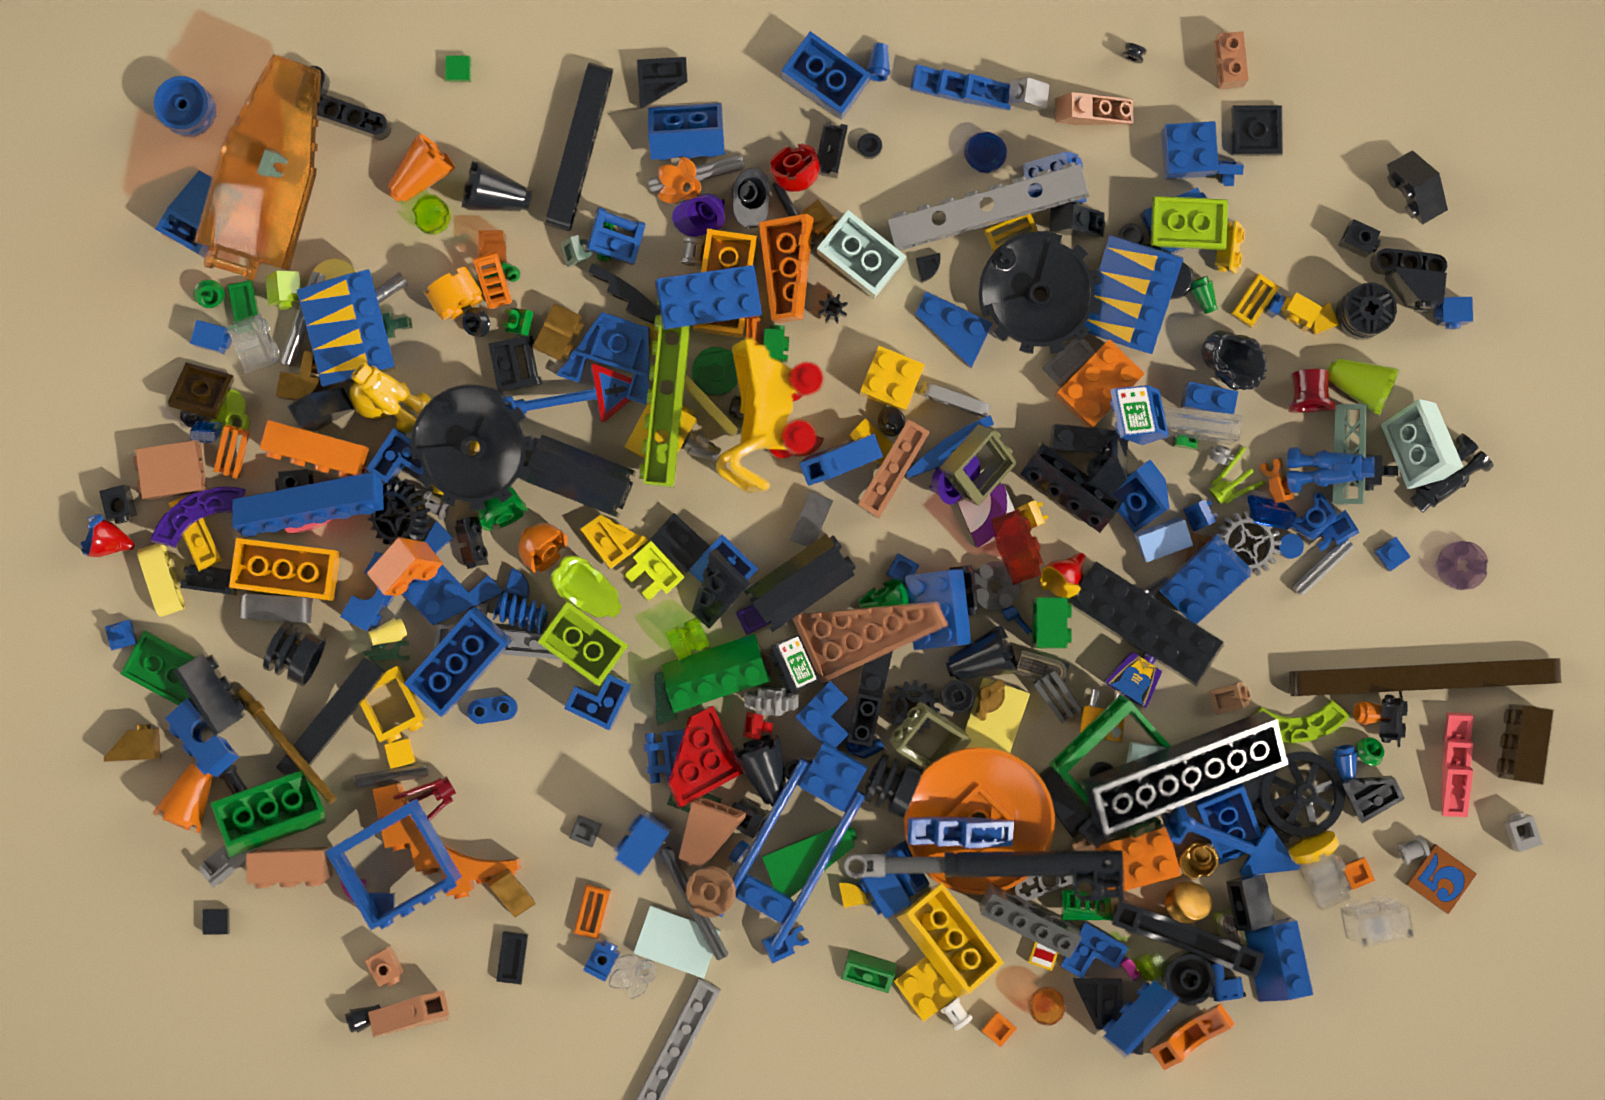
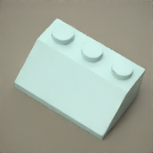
(1421, 444)

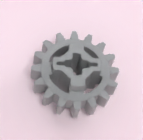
(771, 700)

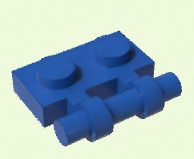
(670, 745)

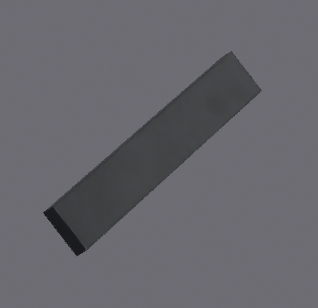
(334, 714)

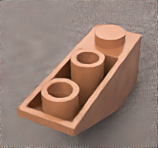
(1093, 110)
(409, 1014)

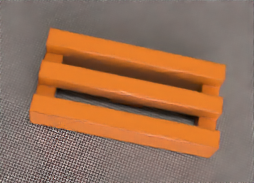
(222, 450)
(598, 890)

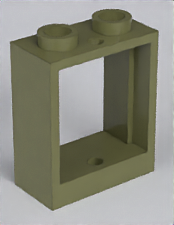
(991, 476)
(955, 740)

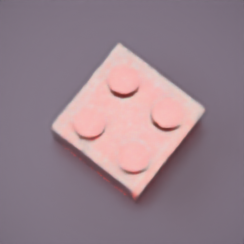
(1017, 546)

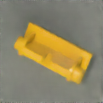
(1231, 257)

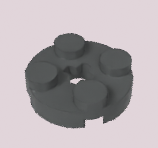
(1004, 597)

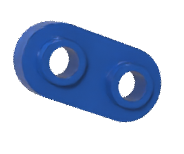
(492, 709)

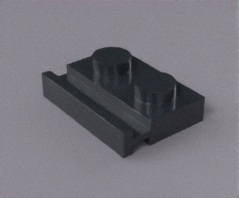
(680, 542)

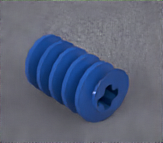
(521, 612)

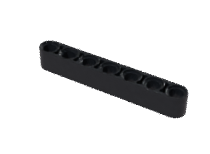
(579, 146)

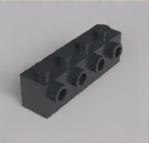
(1071, 488)

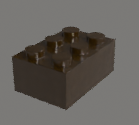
(1525, 743)

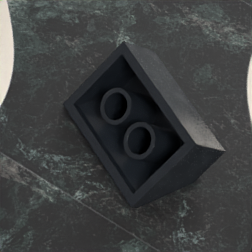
(211, 692)

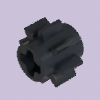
(836, 302)

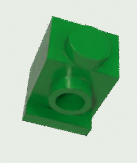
(776, 343)

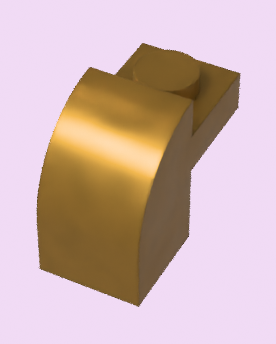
(296, 386)

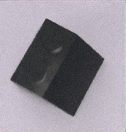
(1418, 287)

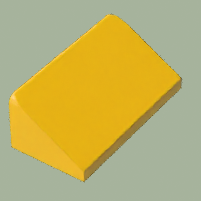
(866, 428)

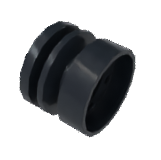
(1362, 324)
(290, 651)
(892, 785)

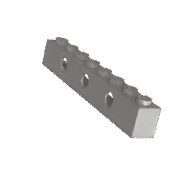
(1009, 203)

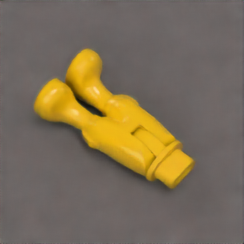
(387, 392)

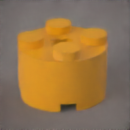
(453, 293)

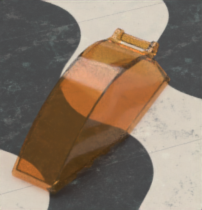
(258, 213)

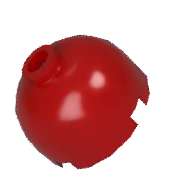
(795, 168)

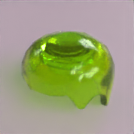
(431, 214)

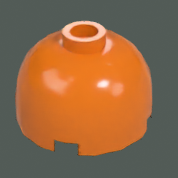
(540, 546)

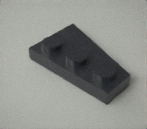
(718, 590)

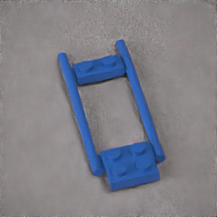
(830, 778)

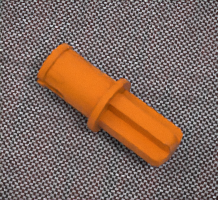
(753, 330)

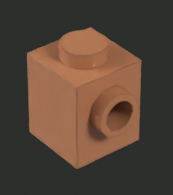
(385, 967)

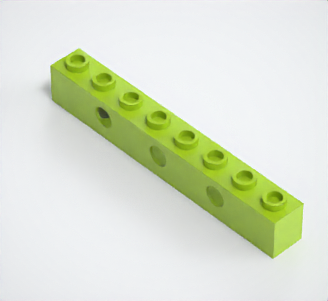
(665, 409)

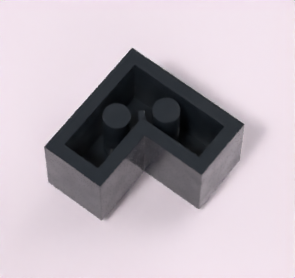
(1419, 185)

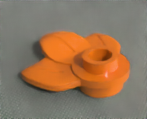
(675, 179)

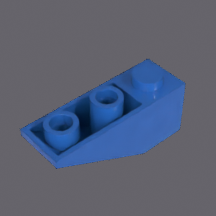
(840, 459)

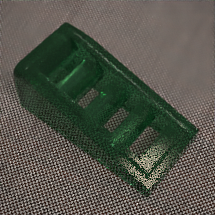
(664, 710)

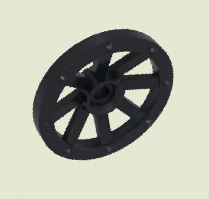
(1297, 798)

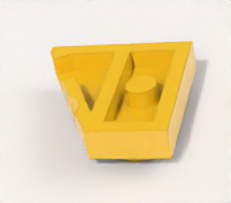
(611, 540)

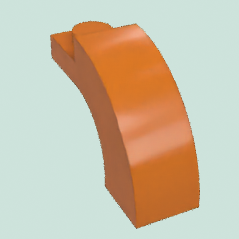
(1190, 1034)

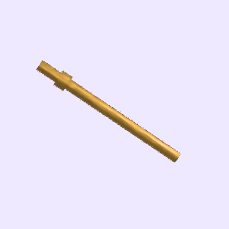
(256, 710)

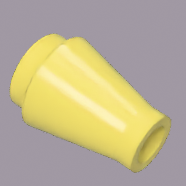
(388, 632)

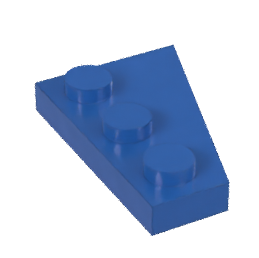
(954, 326)

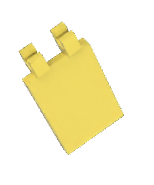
(1000, 725)

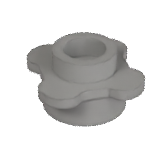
(1221, 454)

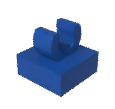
(1229, 170)
(1200, 515)
(121, 635)

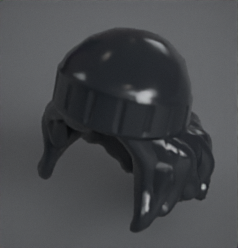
(1235, 359)

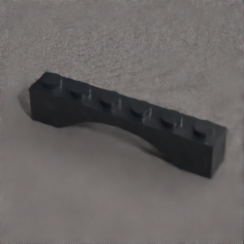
(1187, 937)

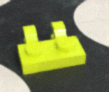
(658, 567)

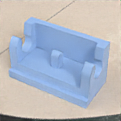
(1163, 539)

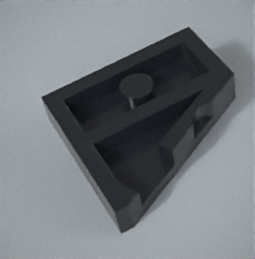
(660, 77)
(1101, 998)

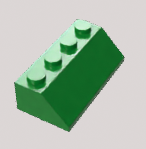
(715, 673)
(268, 813)

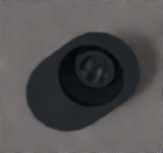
(751, 197)

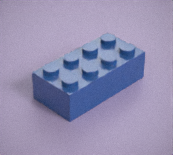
(458, 661)

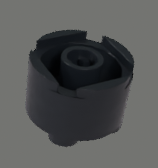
(1200, 984)

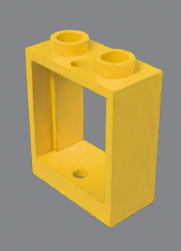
(412, 724)

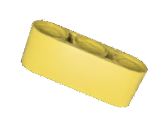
(161, 579)

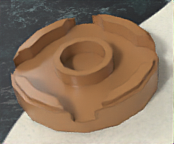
(710, 891)

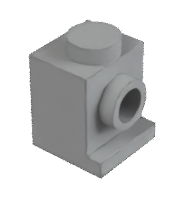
(1530, 835)

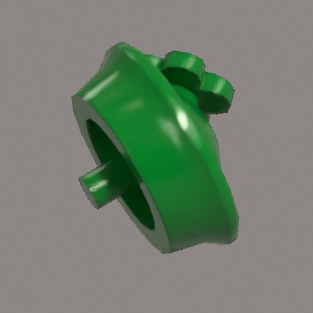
(209, 293)
(1370, 751)

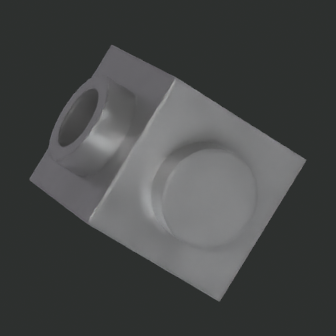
(1028, 94)

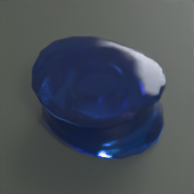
(985, 152)

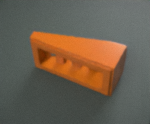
(497, 295)

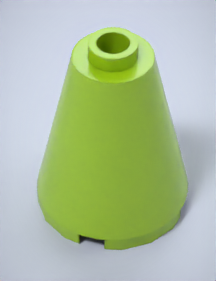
(1364, 381)

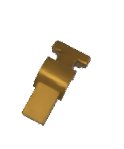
(990, 699)

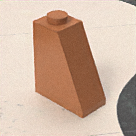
(707, 830)

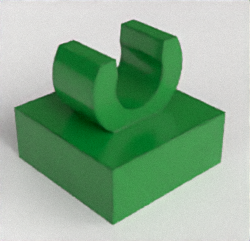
(518, 321)

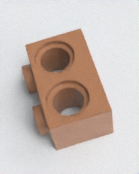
(1231, 60)

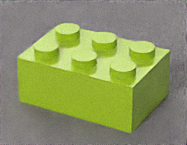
(583, 643)

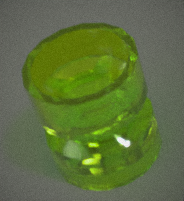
(688, 638)

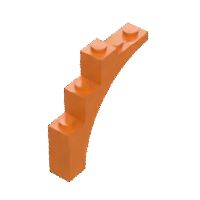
(406, 832)

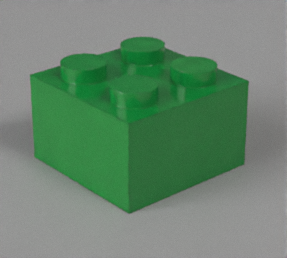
(1050, 622)

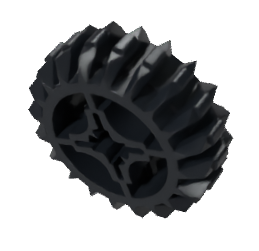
(401, 499)

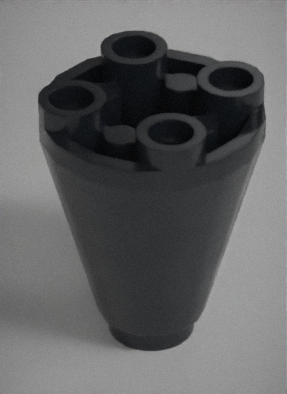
(493, 191)

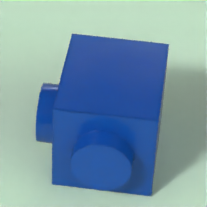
(1454, 312)

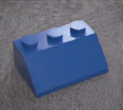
(686, 131)
(1284, 965)
(1139, 1017)

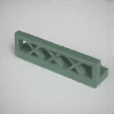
(1341, 445)

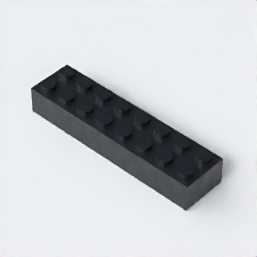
(1184, 772)

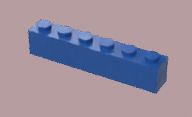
(307, 504)

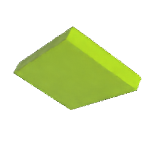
(1189, 223)

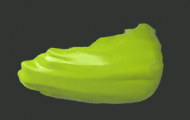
(585, 587)

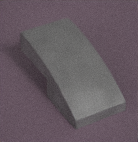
(811, 519)

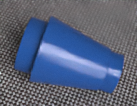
(879, 63)
(1345, 761)

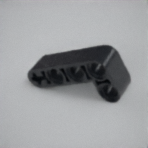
(346, 110)

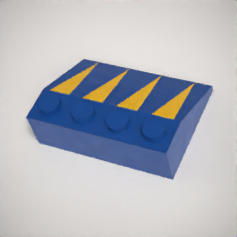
(1133, 293)
(345, 326)

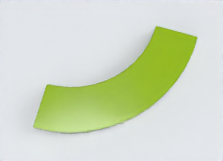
(1311, 726)

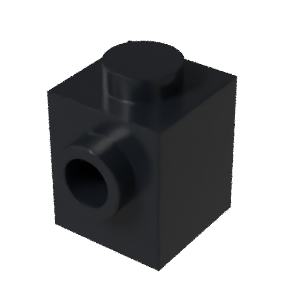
(1360, 238)
(293, 479)

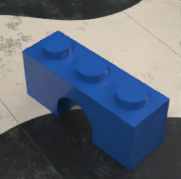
(363, 612)
(212, 755)

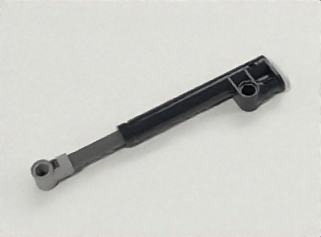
(1097, 867)

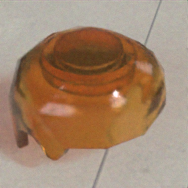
(1046, 1006)

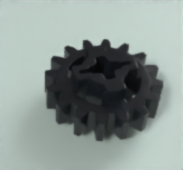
(902, 694)

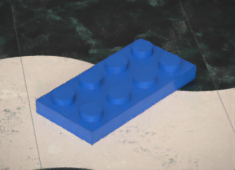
(708, 297)

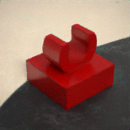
(754, 725)

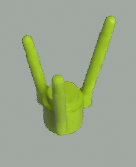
(1223, 490)

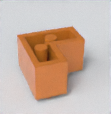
(402, 563)

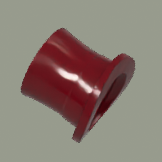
(1311, 391)

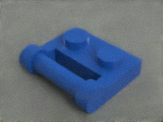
(613, 243)

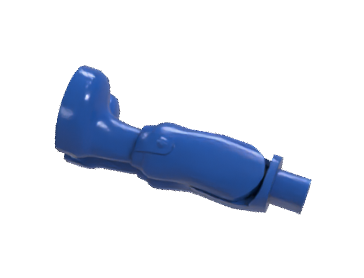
(1333, 468)

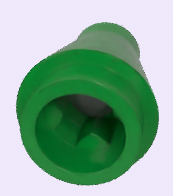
(1204, 293)

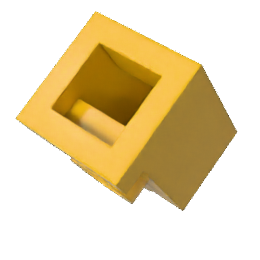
(1300, 310)

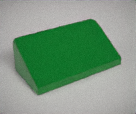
(869, 971)

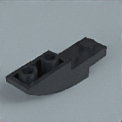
(869, 700)

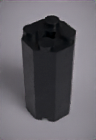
(579, 475)
(801, 581)

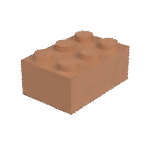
(288, 867)

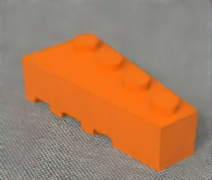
(786, 264)
(314, 449)

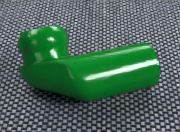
(511, 272)

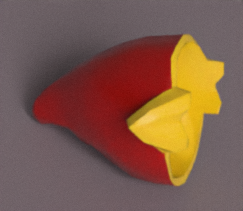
(1063, 576)

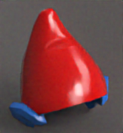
(104, 538)

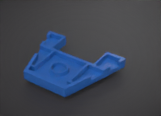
(615, 344)
(444, 594)

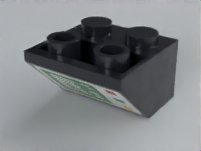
(794, 663)

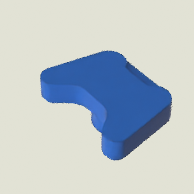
(1316, 518)

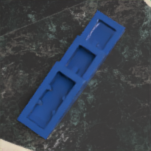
(960, 87)
(941, 452)
(960, 831)

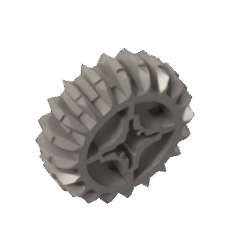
(1244, 533)

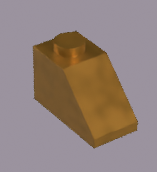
(136, 745)

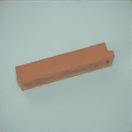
(893, 468)

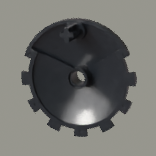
(1034, 263)
(444, 441)

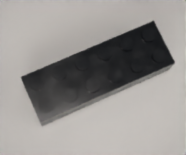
(1146, 624)

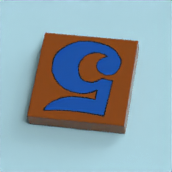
(1441, 879)

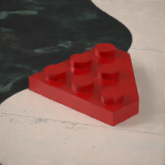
(702, 758)

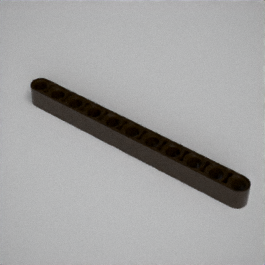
(1425, 677)

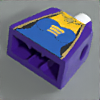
(1135, 678)

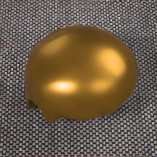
(1198, 859)

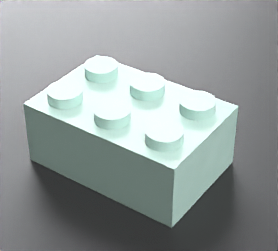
(861, 254)

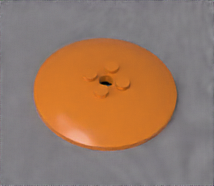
(986, 783)

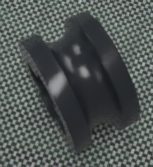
(1134, 53)

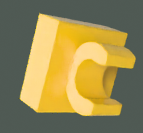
(1032, 512)

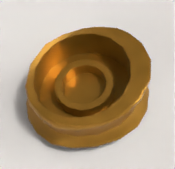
(1188, 902)

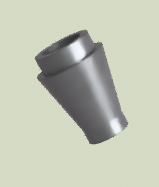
(701, 447)

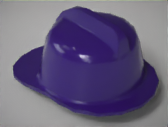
(699, 214)
(945, 489)

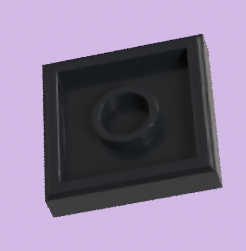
(1257, 130)

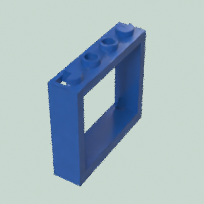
(356, 888)

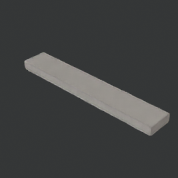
(523, 642)
(679, 1041)

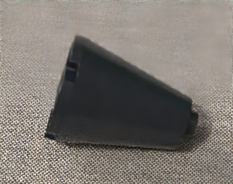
(984, 657)
(763, 766)

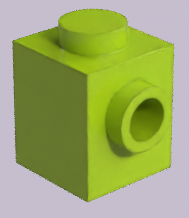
(282, 289)

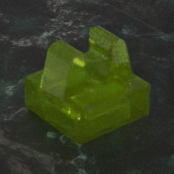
(1149, 965)

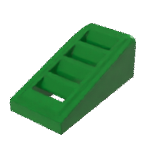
(1078, 913)

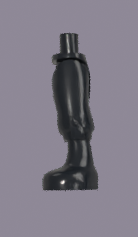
(1436, 492)

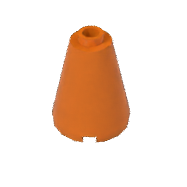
(419, 169)
(187, 800)

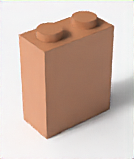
(170, 470)

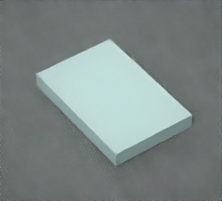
(674, 942)

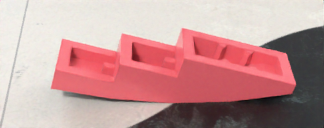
(1457, 764)

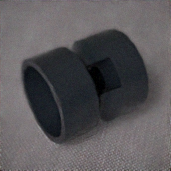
(957, 696)

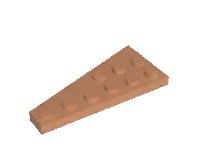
(853, 637)

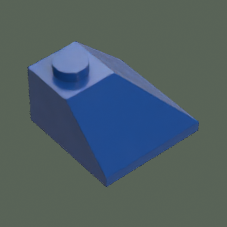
(1143, 496)

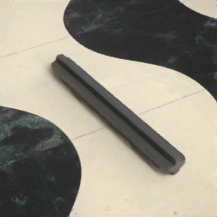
(704, 923)

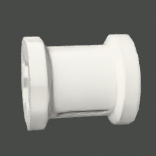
(956, 1014)

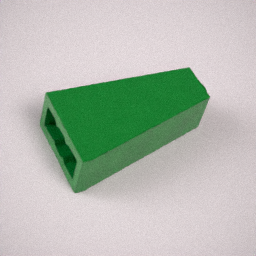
(793, 863)

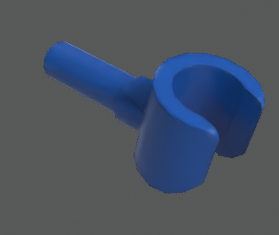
(1012, 613)

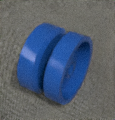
(174, 96)

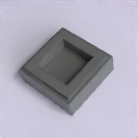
(585, 831)

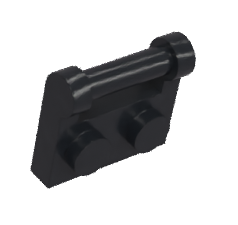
(506, 364)

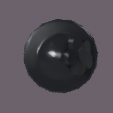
(476, 322)
(891, 421)

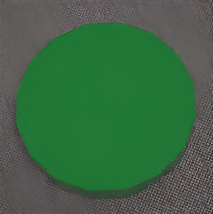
(715, 371)

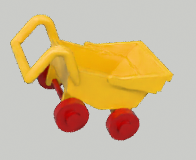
(767, 402)

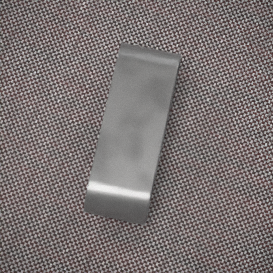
(275, 608)

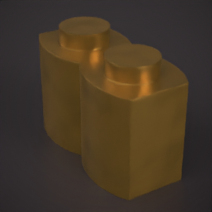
(558, 333)

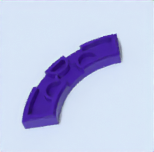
(192, 509)

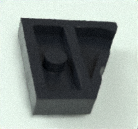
(1371, 795)

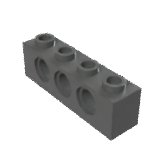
(1030, 920)

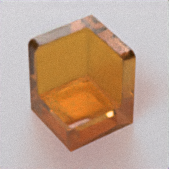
(493, 241)

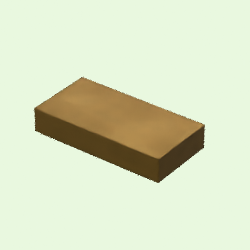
(511, 892)

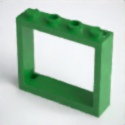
(1095, 733)

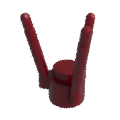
(439, 788)

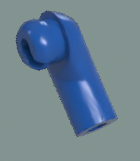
(864, 751)

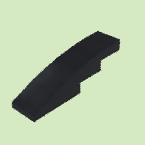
(637, 305)

